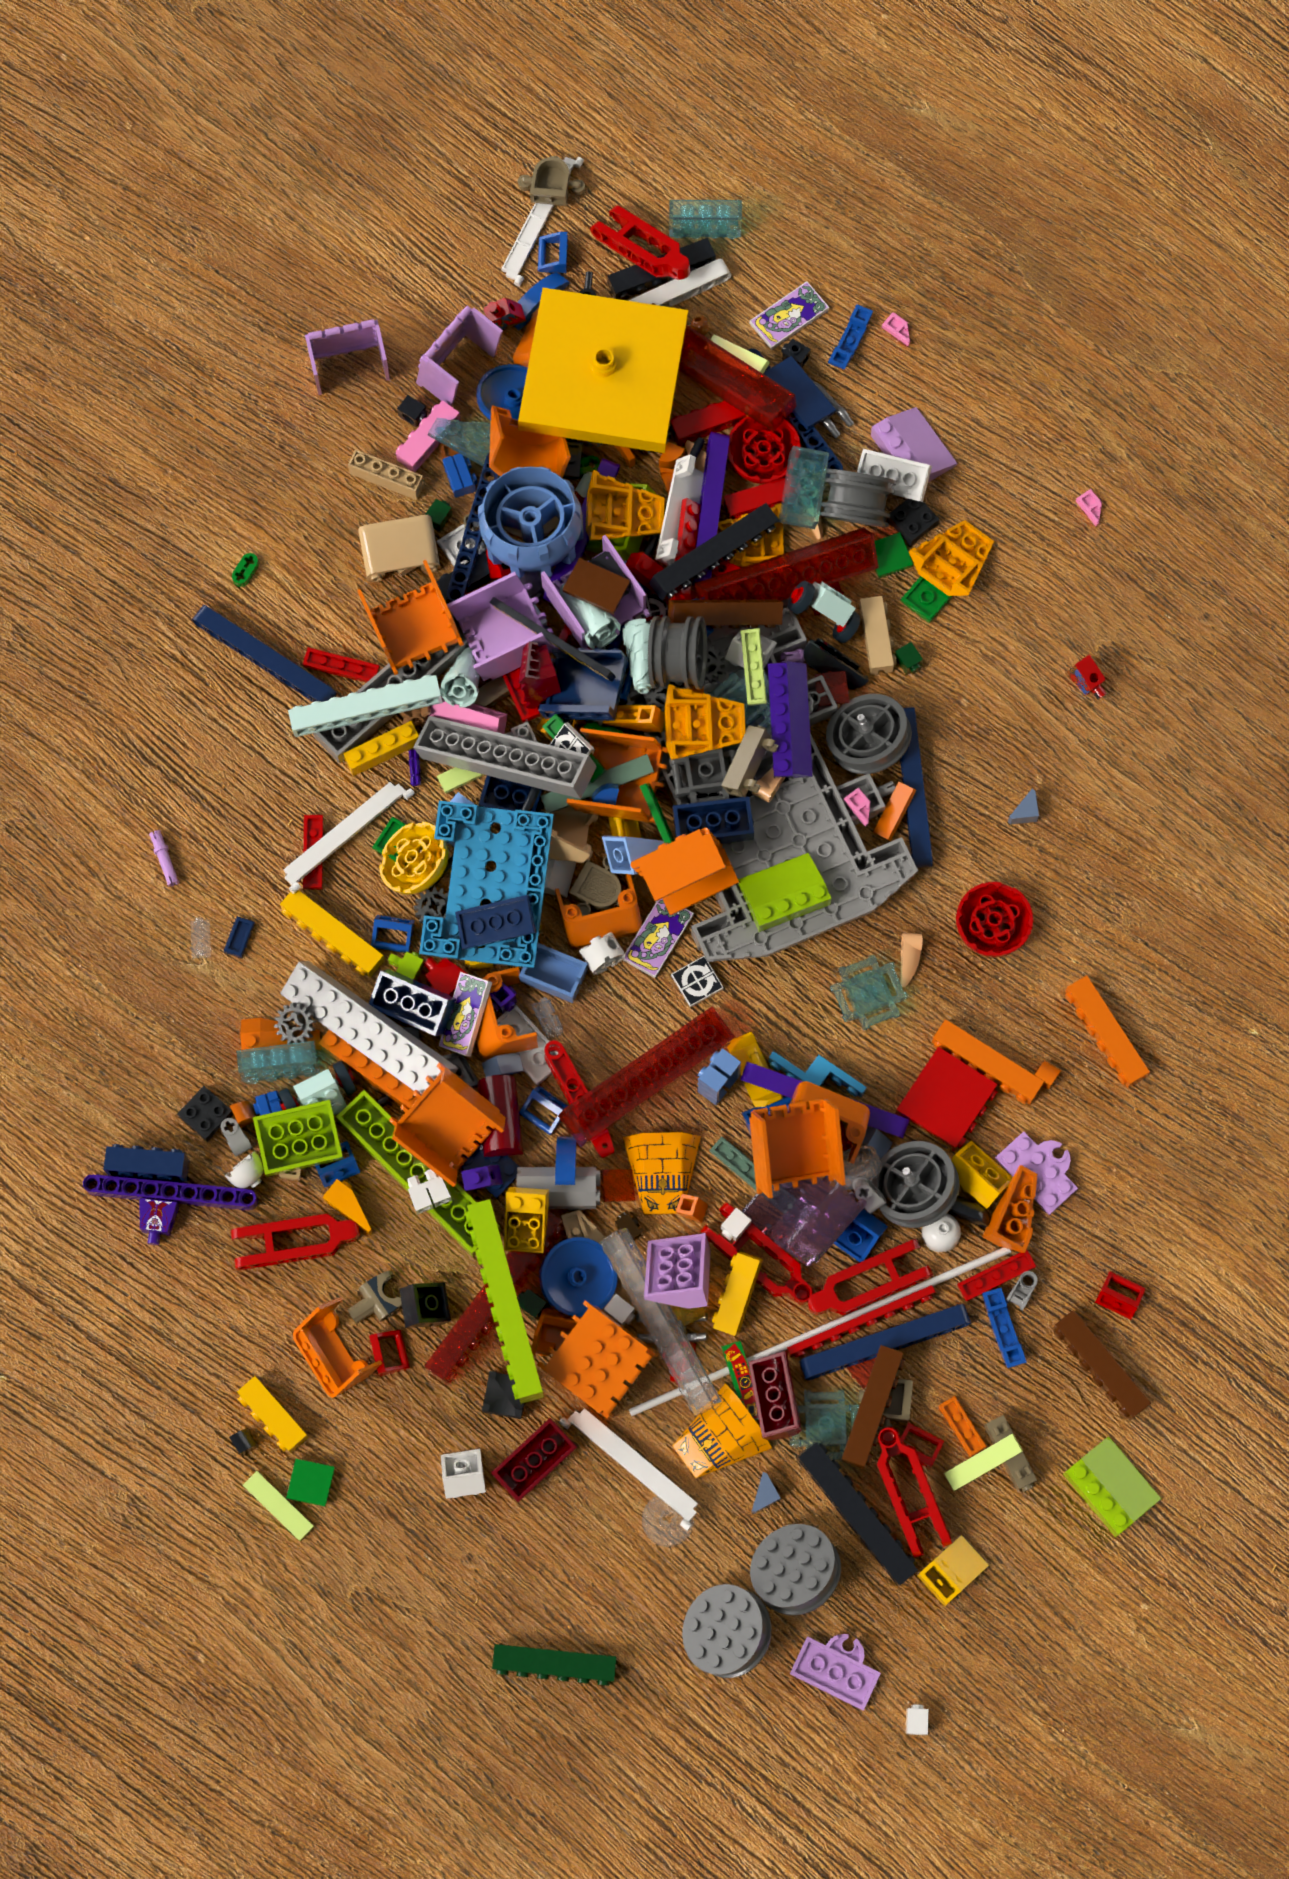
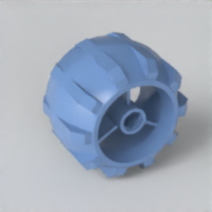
(527, 501)

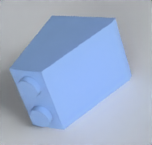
(624, 850)

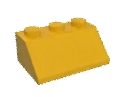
(980, 1174)

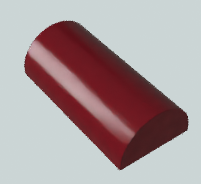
(502, 1093)
(775, 1396)
(533, 1460)

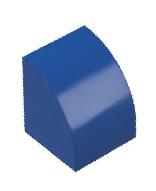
(606, 794)

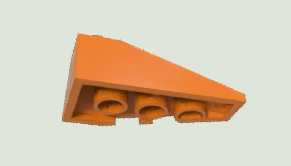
(262, 1033)
(1013, 1215)

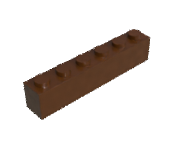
(729, 612)
(1101, 1365)
(871, 1408)

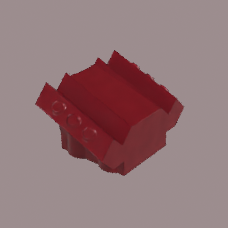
(537, 675)

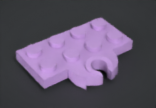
(1052, 1184)
(836, 1670)

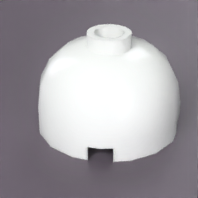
(247, 1172)
(942, 1234)

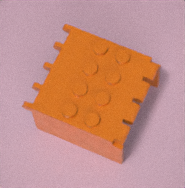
(414, 625)
(613, 750)
(686, 870)
(446, 1124)
(796, 1144)
(598, 1359)

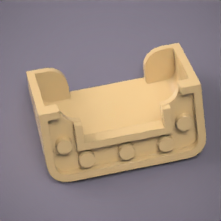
(398, 546)
(570, 835)

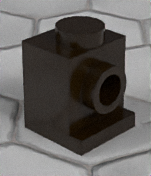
(625, 1221)

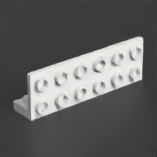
(685, 484)

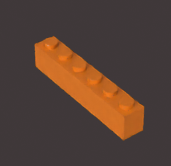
(1107, 1032)
(988, 1062)
(367, 1069)

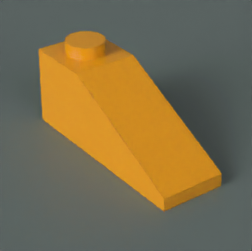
(639, 717)
(344, 1201)

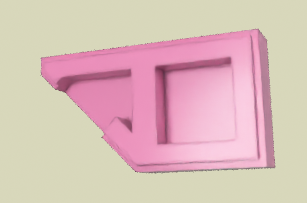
(897, 327)
(1090, 505)
(859, 805)

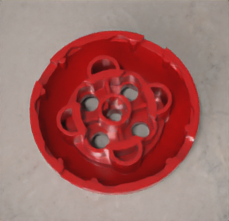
(746, 437)
(983, 900)

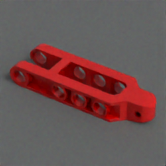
(631, 225)
(566, 1075)
(340, 1233)
(794, 1288)
(827, 1300)
(891, 1446)

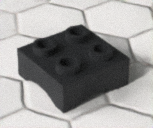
(913, 520)
(205, 1113)
(500, 1397)

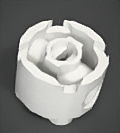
(602, 953)

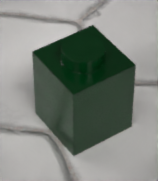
(441, 513)
(909, 658)
(531, 1304)

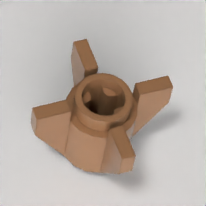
(417, 716)

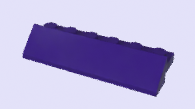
(790, 719)

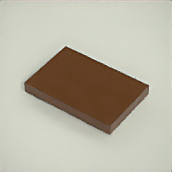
(596, 586)

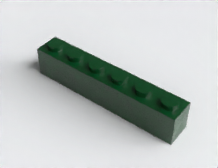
(554, 1663)

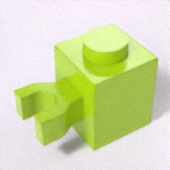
(409, 966)

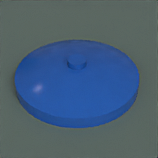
(502, 388)
(575, 1273)

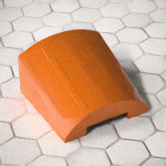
(523, 449)

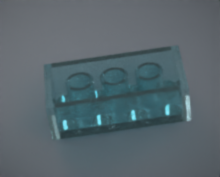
(705, 218)
(803, 487)
(278, 1062)

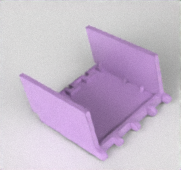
(466, 323)
(344, 340)
(629, 607)
(493, 634)

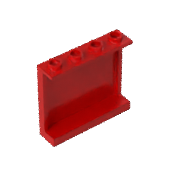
(947, 1098)

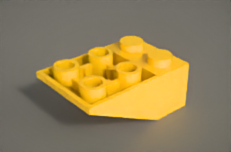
(526, 1219)
(952, 1570)

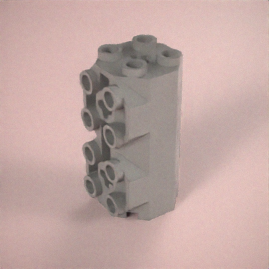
(570, 1197)

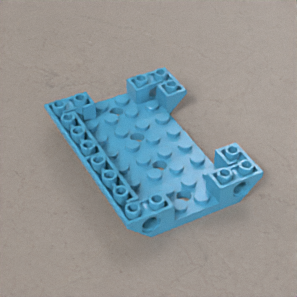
(520, 870)

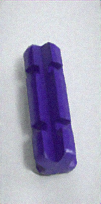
(414, 765)

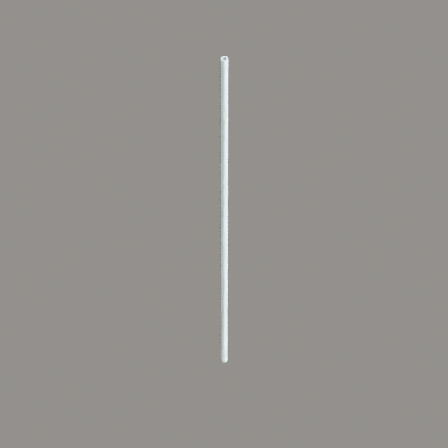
(783, 1346)

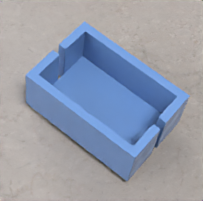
(555, 973)
(721, 1072)

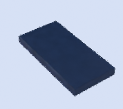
(810, 401)
(495, 922)

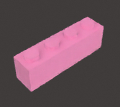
(419, 444)
(471, 715)

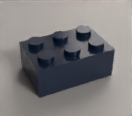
(506, 795)

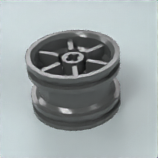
(857, 497)
(677, 652)

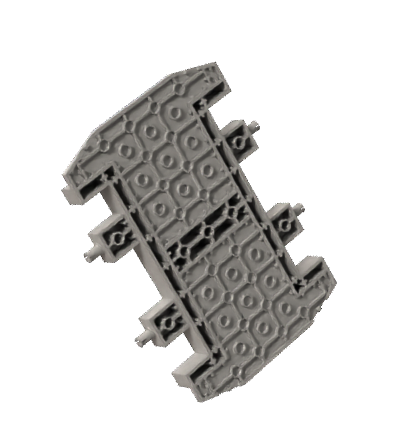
(799, 820)

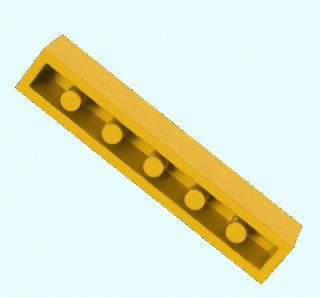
(332, 932)

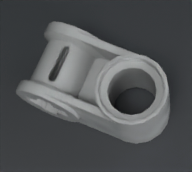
(236, 1139)
(866, 1190)
(1020, 1292)

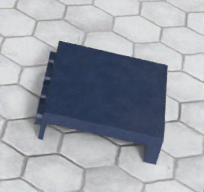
(583, 691)

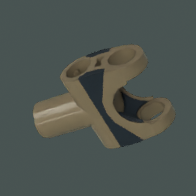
(375, 1300)

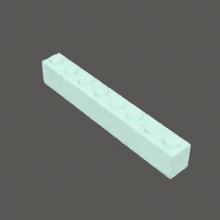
(365, 705)

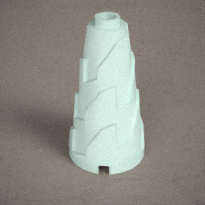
(597, 623)
(636, 641)
(461, 681)

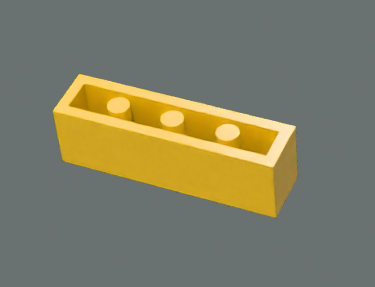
(381, 748)
(737, 1293)
(272, 1414)

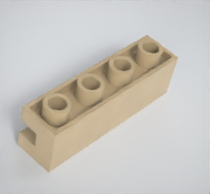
(386, 474)
(876, 634)

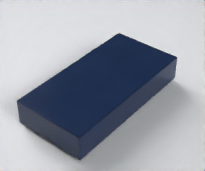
(239, 937)

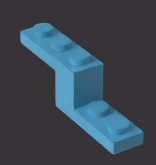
(818, 1073)

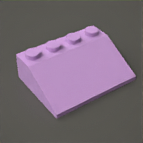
(912, 438)
(678, 1271)

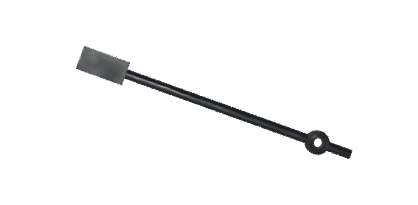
(575, 448)

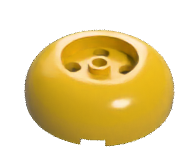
(421, 868)

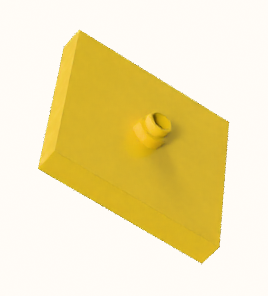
(603, 370)

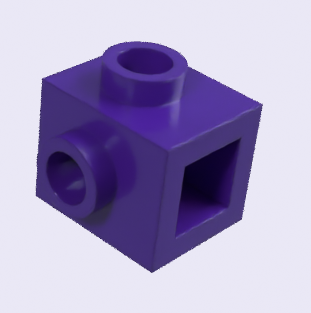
(506, 993)

